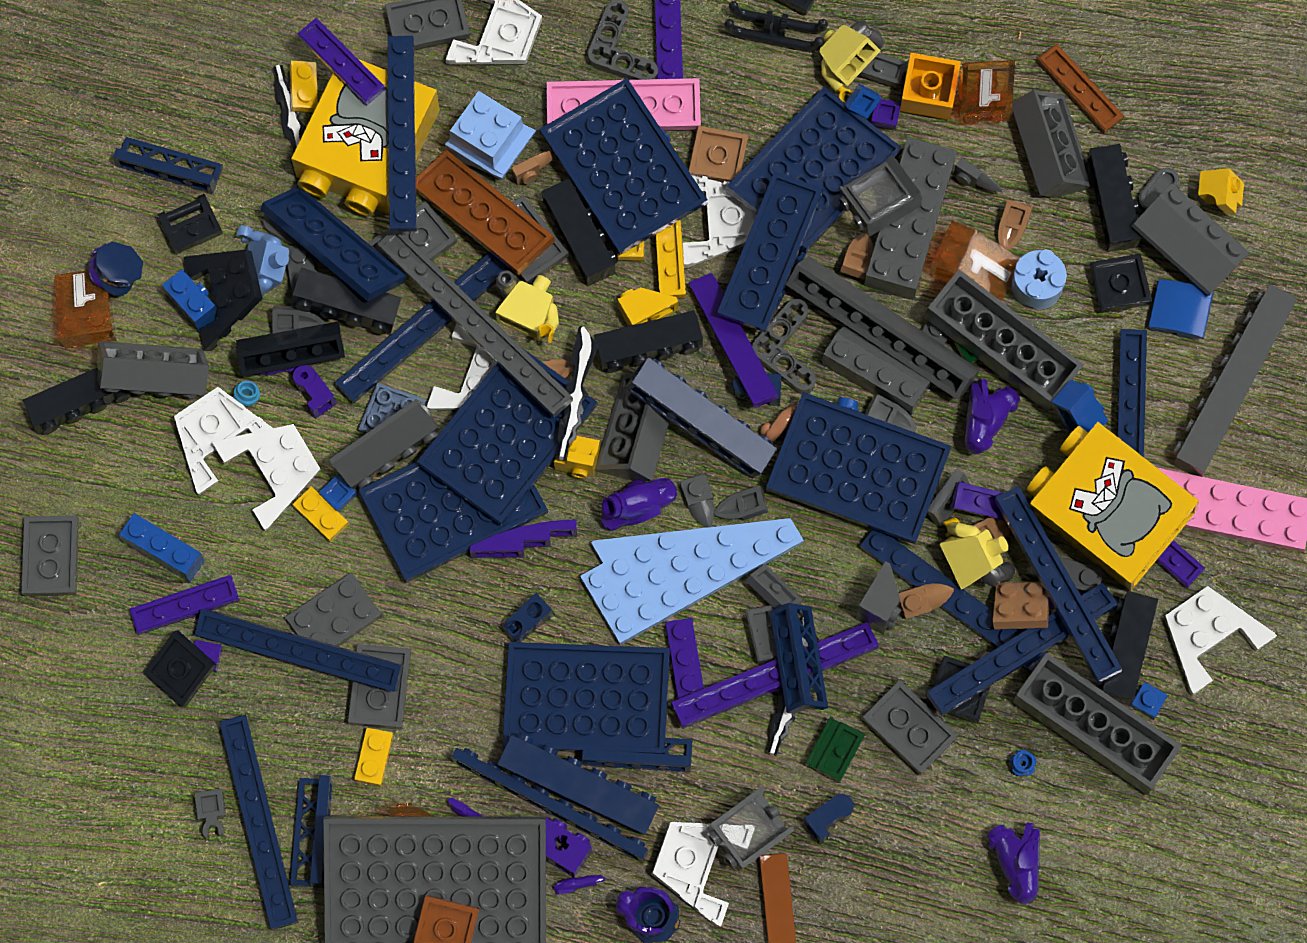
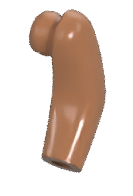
(780, 425)

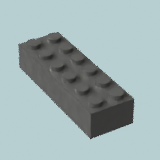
(905, 243)
(1002, 339)
(1097, 723)

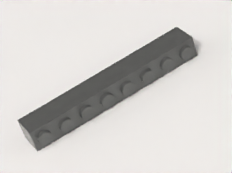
(883, 327)
(1234, 382)

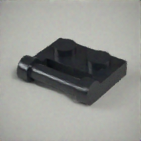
(192, 230)

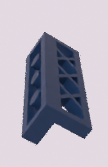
(167, 170)
(794, 656)
(642, 761)
(323, 809)

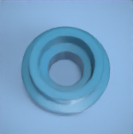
(249, 388)

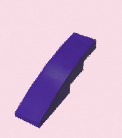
(512, 542)

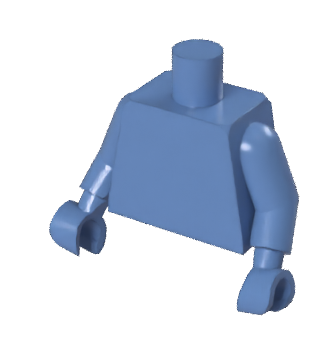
(268, 256)

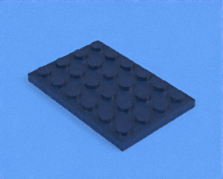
(820, 147)
(623, 166)
(497, 444)
(858, 468)
(432, 524)
(587, 696)

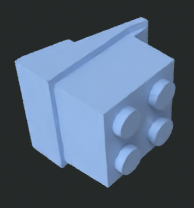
(488, 136)

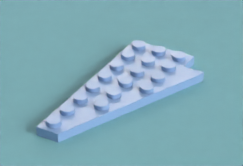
(665, 573)

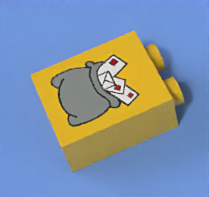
(349, 144)
(1111, 504)

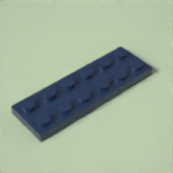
(333, 243)
(770, 252)

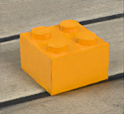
(930, 86)

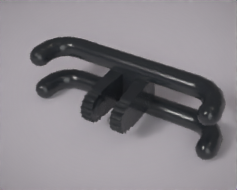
(775, 28)

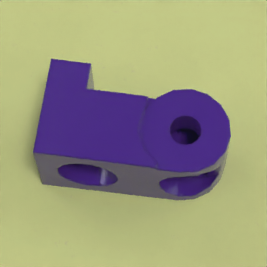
(309, 382)

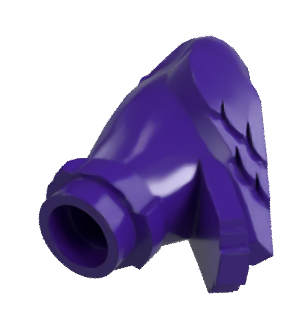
(987, 415)
(637, 503)
(1018, 860)

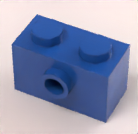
(190, 299)
(1079, 407)

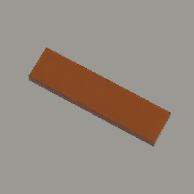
(1080, 88)
(777, 898)

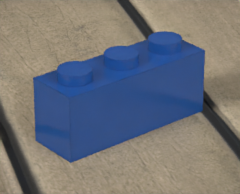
(162, 547)

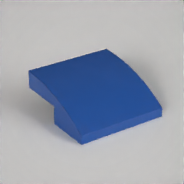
(1180, 309)

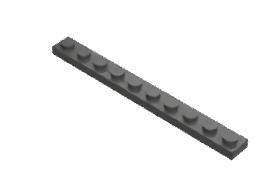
(476, 323)

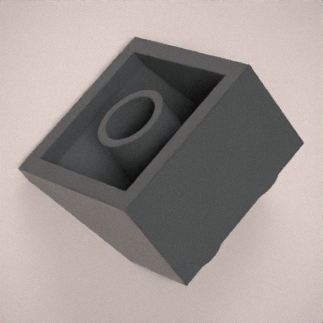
(881, 602)

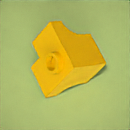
(1221, 188)
(581, 458)

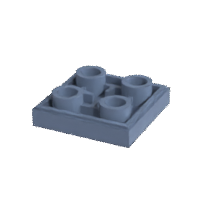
(384, 404)

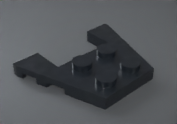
(233, 286)

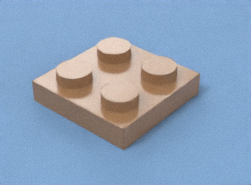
(718, 154)
(1021, 606)

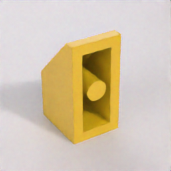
(645, 305)

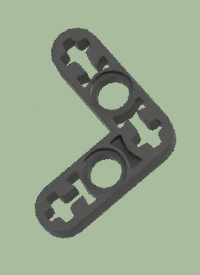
(609, 46)
(778, 353)

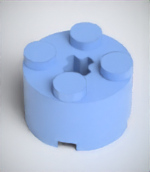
(1045, 267)

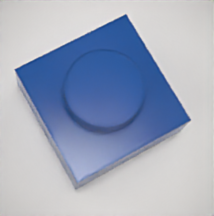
(863, 100)
(338, 493)
(1149, 700)

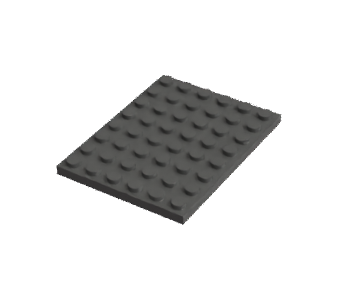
(387, 864)

